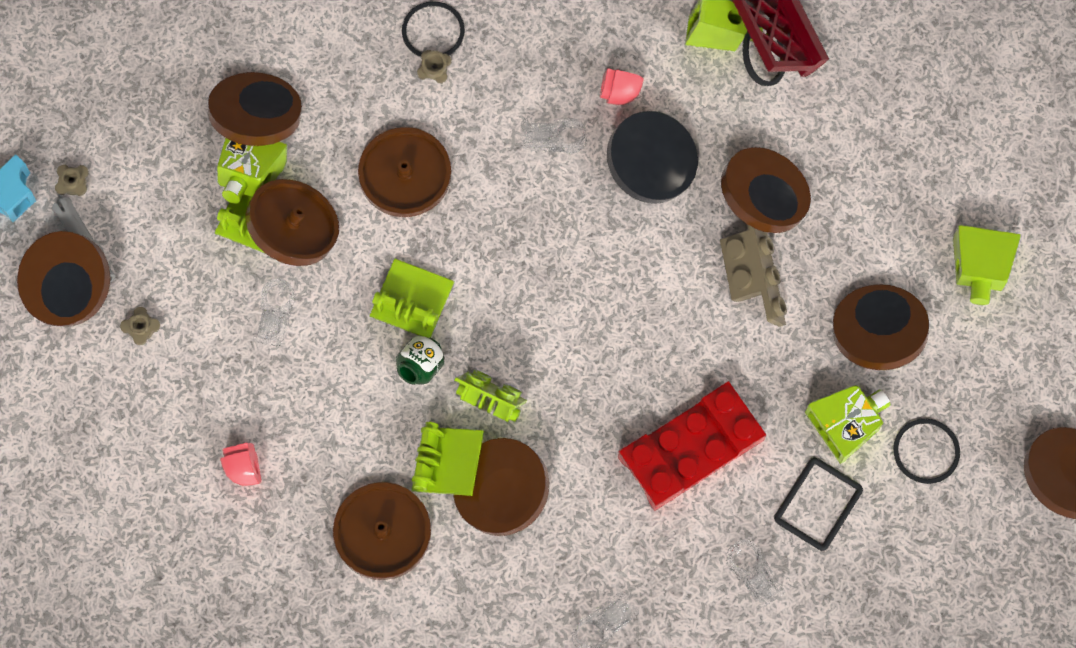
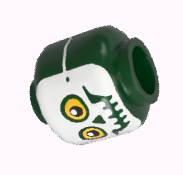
(419, 360)

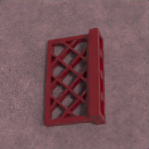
(791, 27)

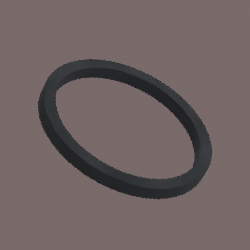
(428, 4)
(746, 58)
(910, 475)

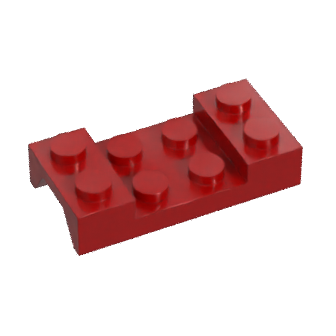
(692, 446)

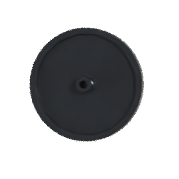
(652, 157)

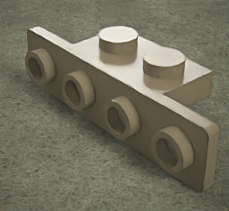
(753, 273)

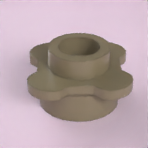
(434, 57)
(77, 187)
(141, 335)

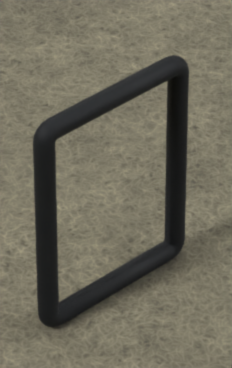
(822, 547)

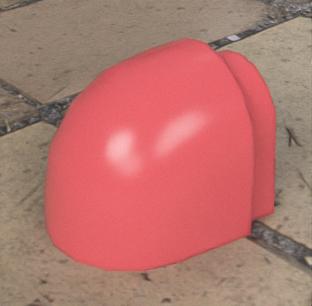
(620, 87)
(241, 464)

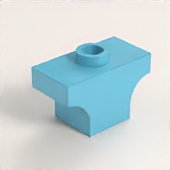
(14, 194)

